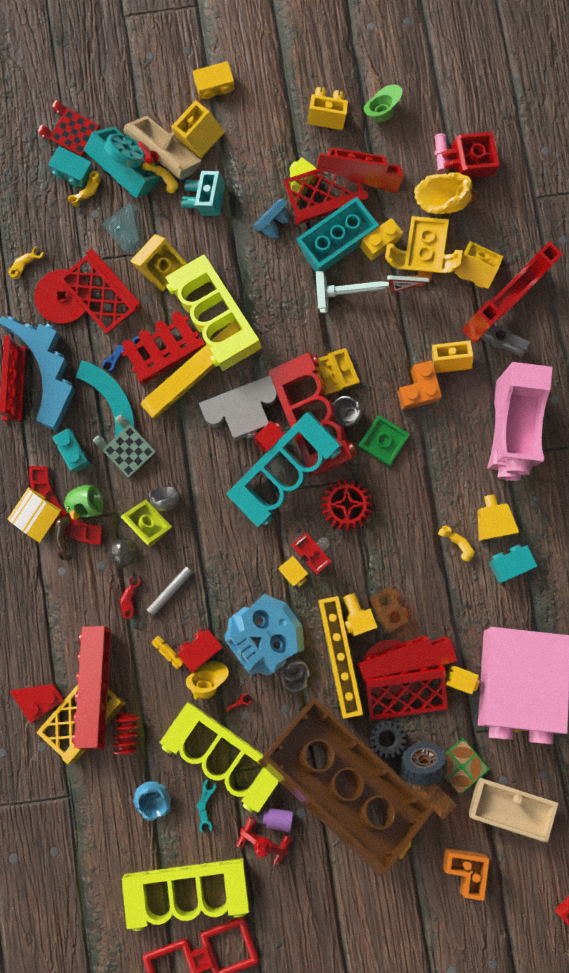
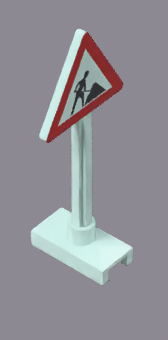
(395, 283)

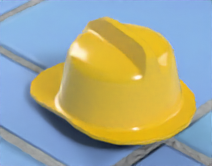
(207, 679)

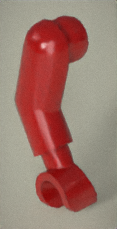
(126, 600)

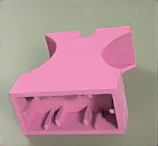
(519, 412)

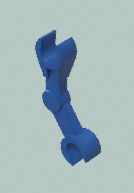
(113, 359)

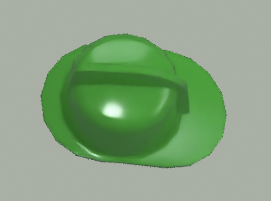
(383, 104)

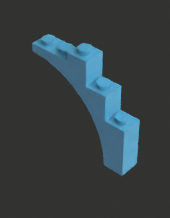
(52, 365)

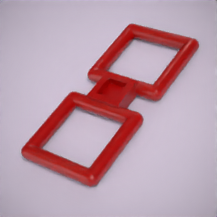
(204, 957)

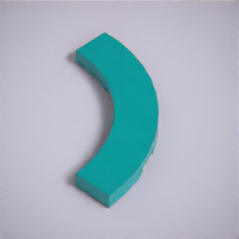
(109, 389)

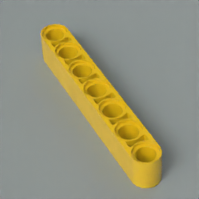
(184, 377)

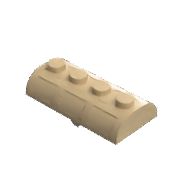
(171, 152)
(513, 810)

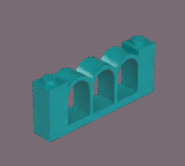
(250, 502)

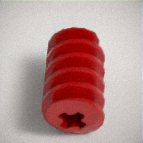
(126, 733)

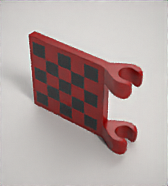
(71, 131)

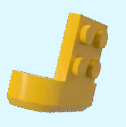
(425, 248)

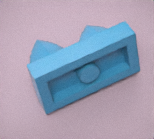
(266, 223)

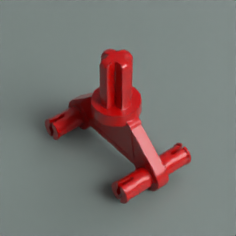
(263, 845)

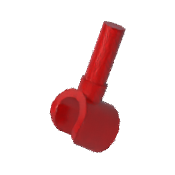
(151, 156)
(238, 703)

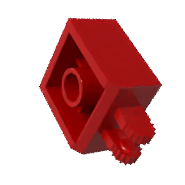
(473, 155)

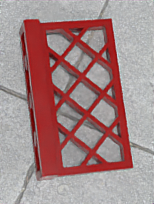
(325, 208)
(111, 280)
(13, 380)
(407, 677)

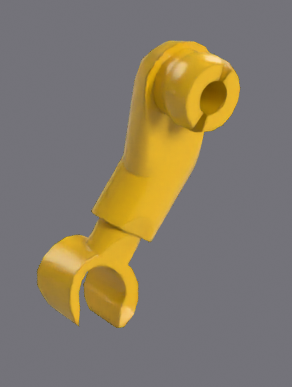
(171, 182)
(90, 190)
(20, 263)
(468, 552)

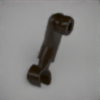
(59, 533)

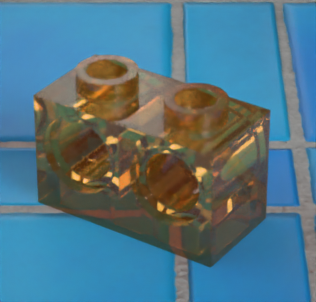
(383, 612)
(436, 798)

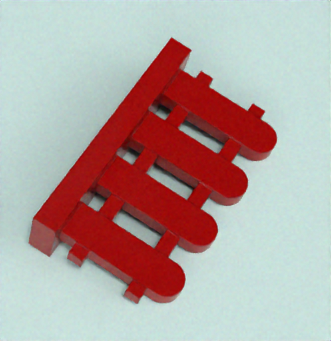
(162, 364)

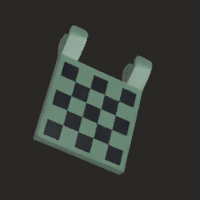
(127, 449)

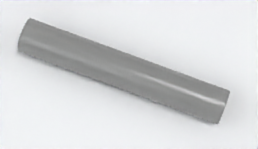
(169, 591)

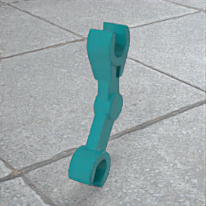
(201, 806)

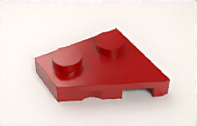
(37, 700)

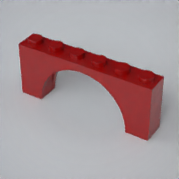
(512, 293)

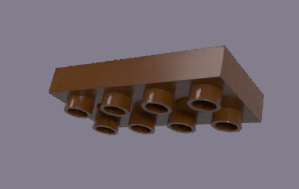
(346, 786)

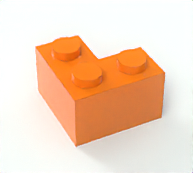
(424, 390)
(472, 868)

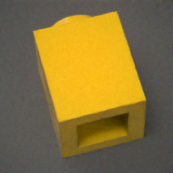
(293, 572)

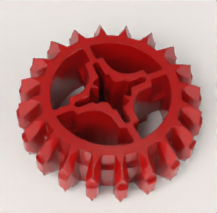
(355, 504)

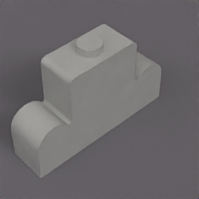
(241, 408)

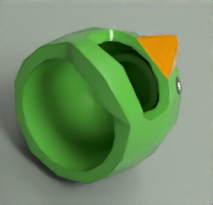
(84, 502)

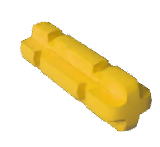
(167, 652)

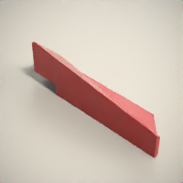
(362, 167)
(408, 656)

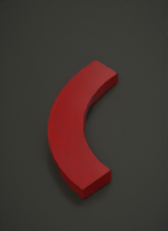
(77, 530)

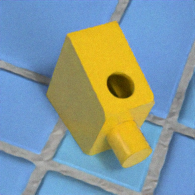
(495, 520)

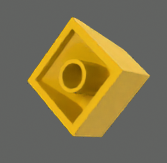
(157, 261)
(479, 265)

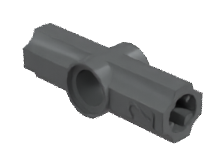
(510, 343)

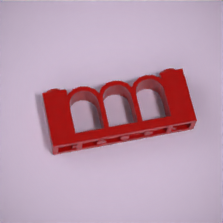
(294, 372)

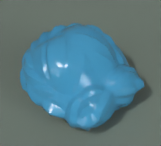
(152, 800)

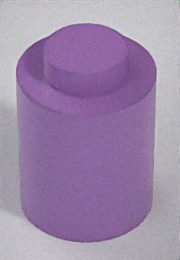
(278, 819)

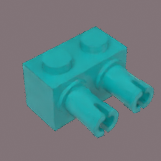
(209, 193)

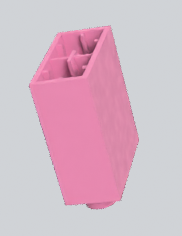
(524, 684)

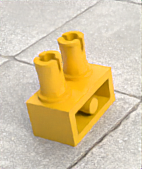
(326, 110)
(357, 620)

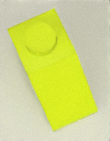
(298, 168)

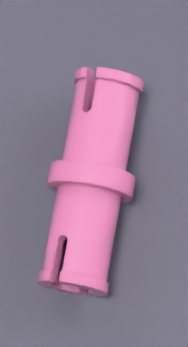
(441, 145)

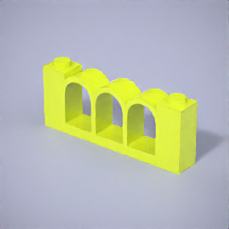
(235, 347)
(174, 741)
(135, 893)

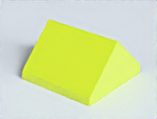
(146, 522)

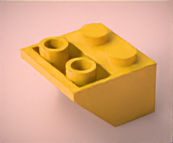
(197, 129)

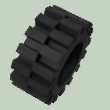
(375, 735)

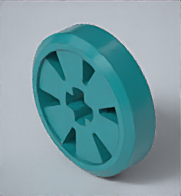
(124, 150)

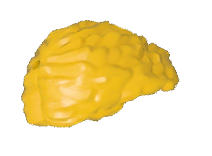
(444, 193)

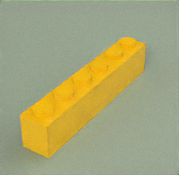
(340, 657)

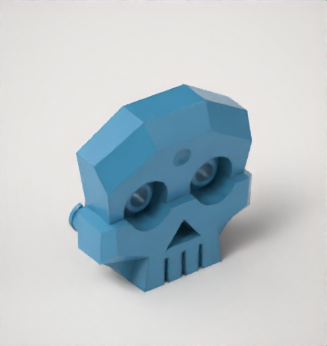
(277, 626)

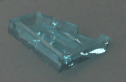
(123, 228)

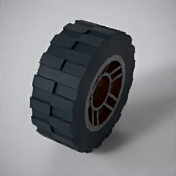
(424, 763)

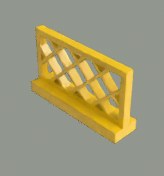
(73, 754)

